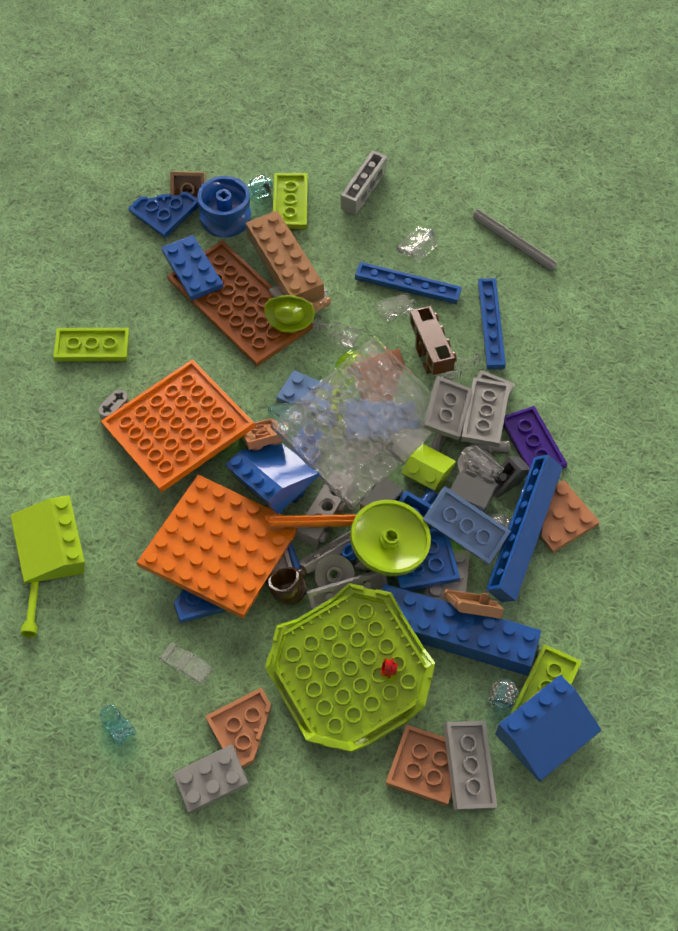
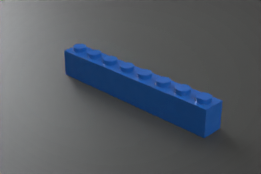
(524, 528)

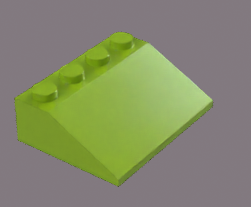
(48, 540)

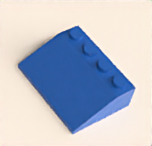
(272, 474)
(548, 728)

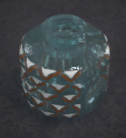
(503, 695)

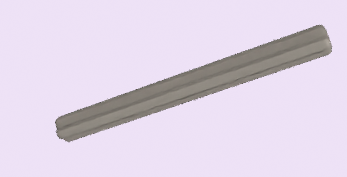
(515, 239)

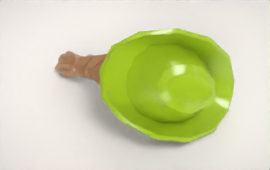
(291, 312)

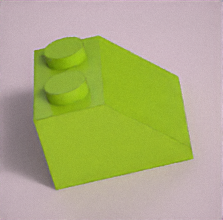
(428, 468)

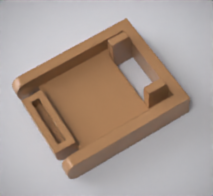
(474, 603)

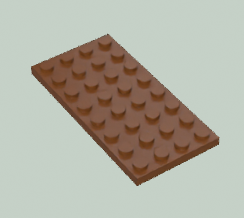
(240, 305)

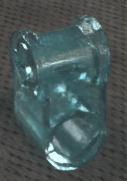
(119, 727)

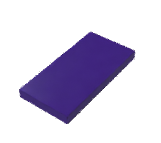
(531, 436)

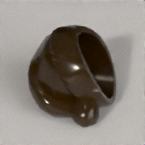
(288, 585)

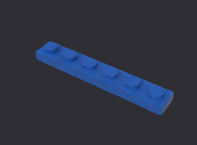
(408, 283)
(491, 323)

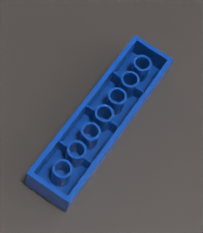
(468, 635)

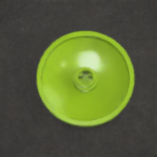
(390, 537)

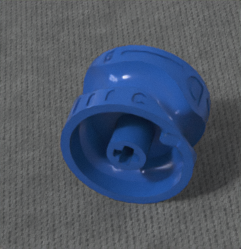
(224, 206)

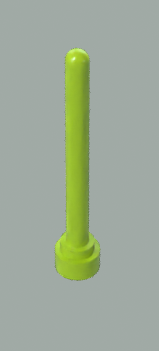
(29, 628)

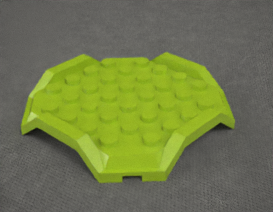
(332, 666)

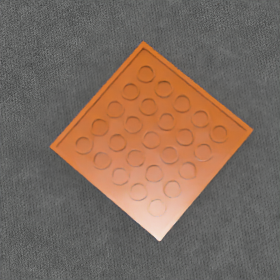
(177, 425)
(217, 546)

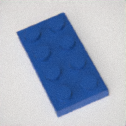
(192, 267)

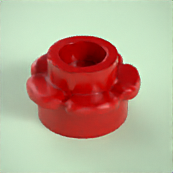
(389, 668)

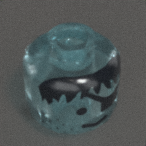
(260, 186)

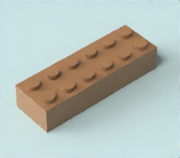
(284, 257)

